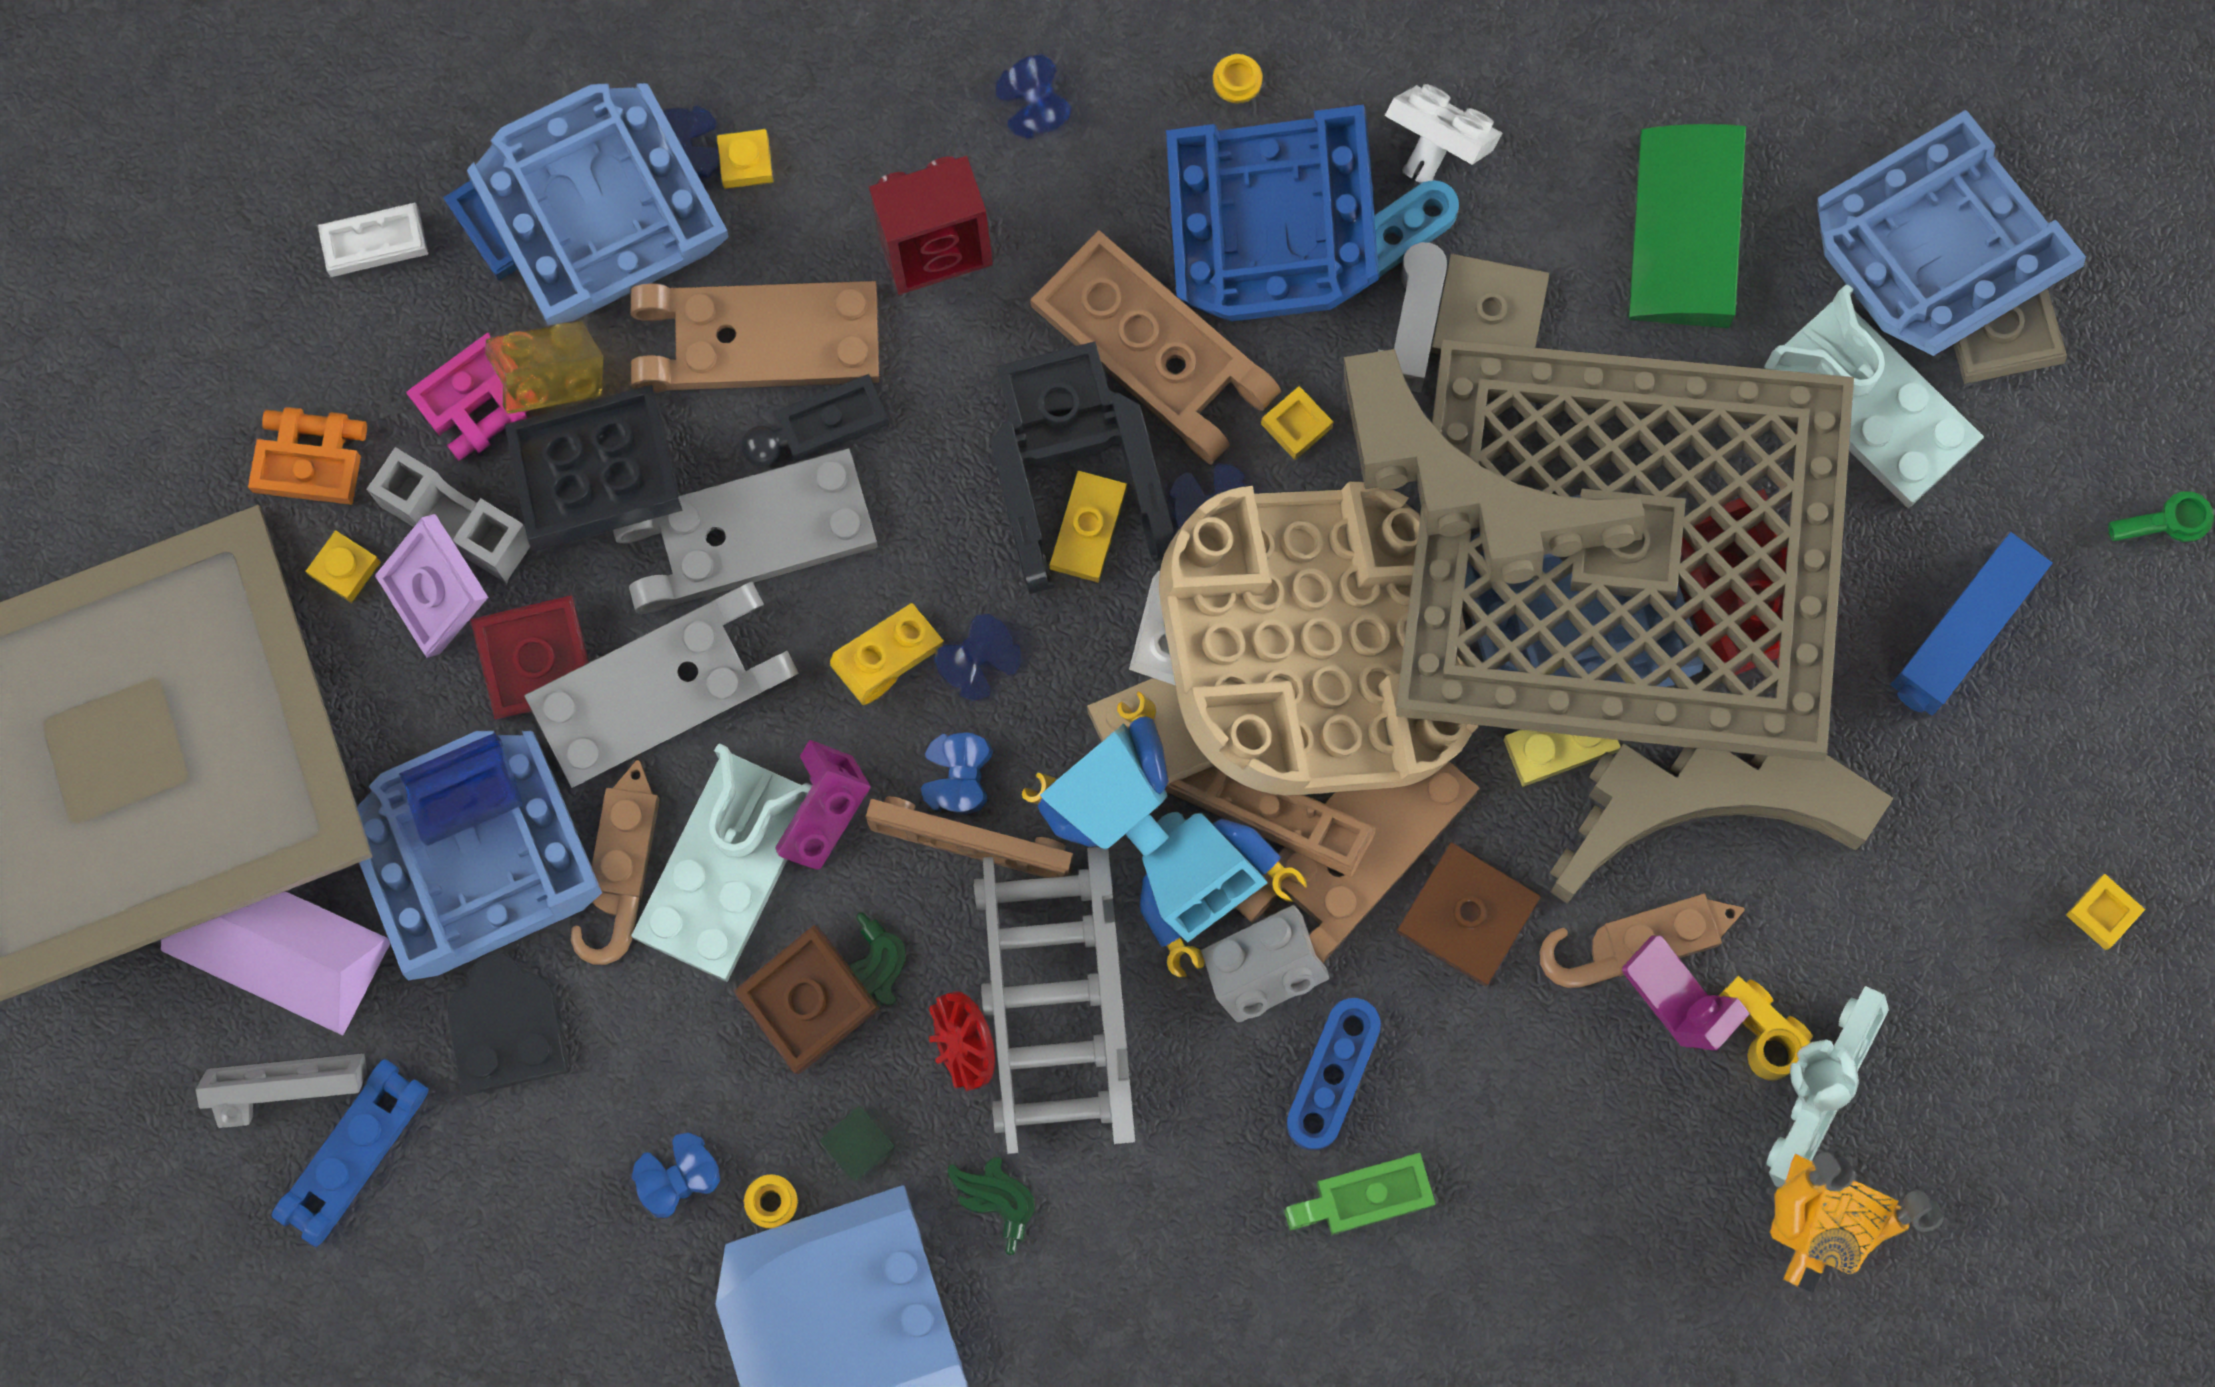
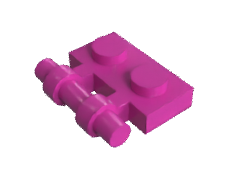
(458, 390)

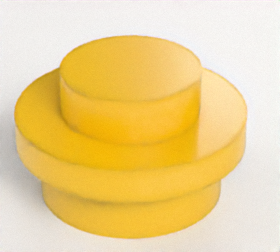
(1237, 78)

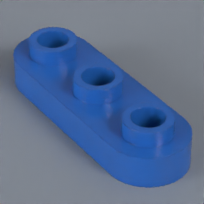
(1337, 1050)

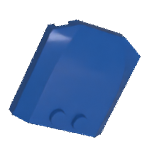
(1273, 215)

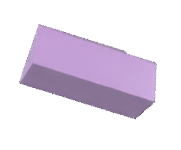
(287, 956)

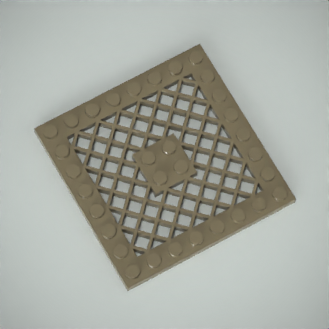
(1649, 568)

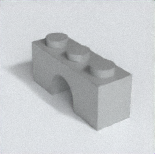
(477, 529)

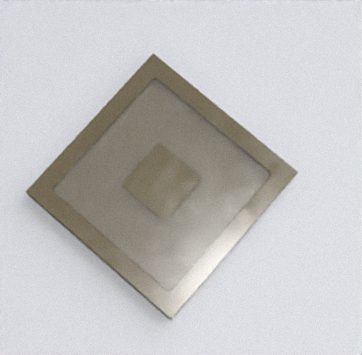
(159, 752)

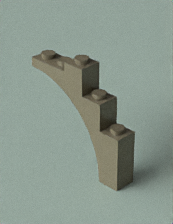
(1458, 494)
(1714, 784)

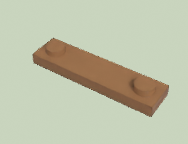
(899, 819)
(1286, 819)

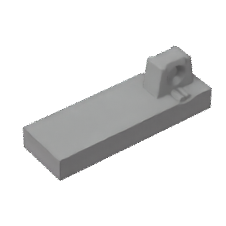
(236, 1088)

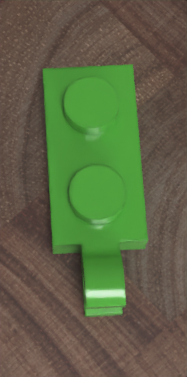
(1366, 1196)

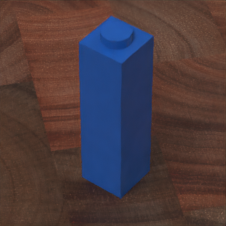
(1970, 625)

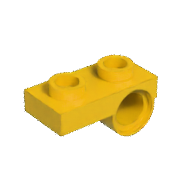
(885, 652)
(1767, 1026)

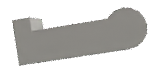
(1423, 279)

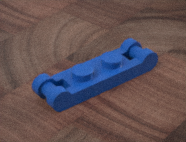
(350, 1153)

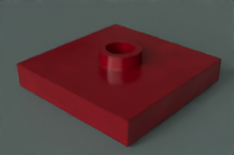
(527, 650)

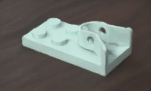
(1897, 418)
(722, 867)

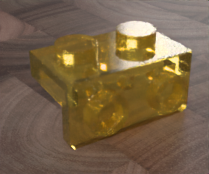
(546, 366)

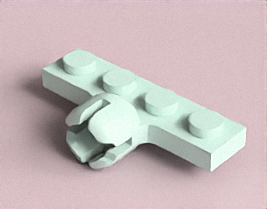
(1827, 1080)

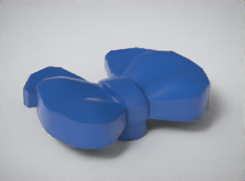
(965, 757)
(662, 1188)

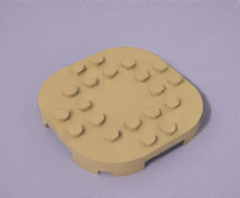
(1294, 638)

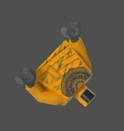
(1839, 1219)

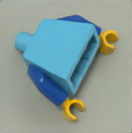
(1111, 787)
(1202, 877)

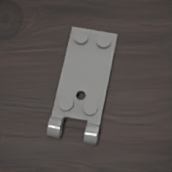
(770, 525)
(635, 692)

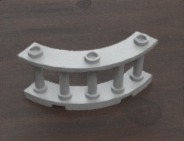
(1100, 989)

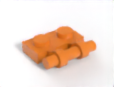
(307, 470)

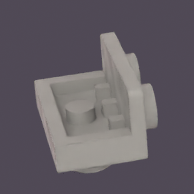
(1264, 965)

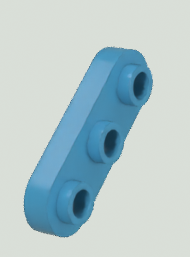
(1410, 222)

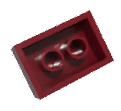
(931, 223)

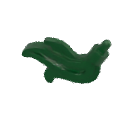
(883, 963)
(996, 1194)

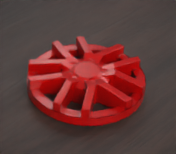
(960, 1042)

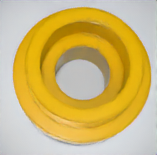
(763, 1186)

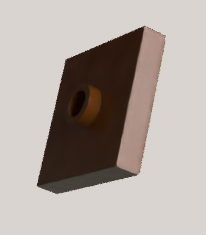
(1468, 914)
(806, 999)

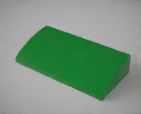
(1687, 224)

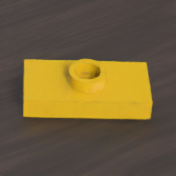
(1088, 526)

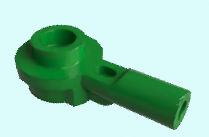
(2183, 517)

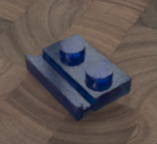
(461, 789)

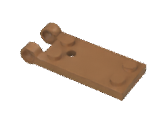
(1138, 330)
(781, 335)
(1404, 825)

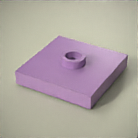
(431, 586)

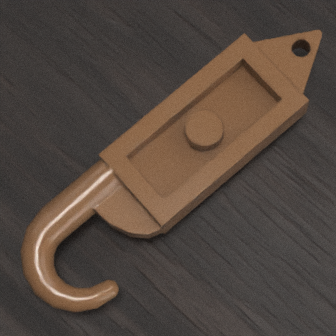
(621, 861)
(1685, 926)

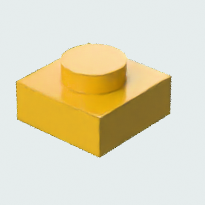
(745, 158)
(1297, 423)
(343, 566)
(2105, 912)

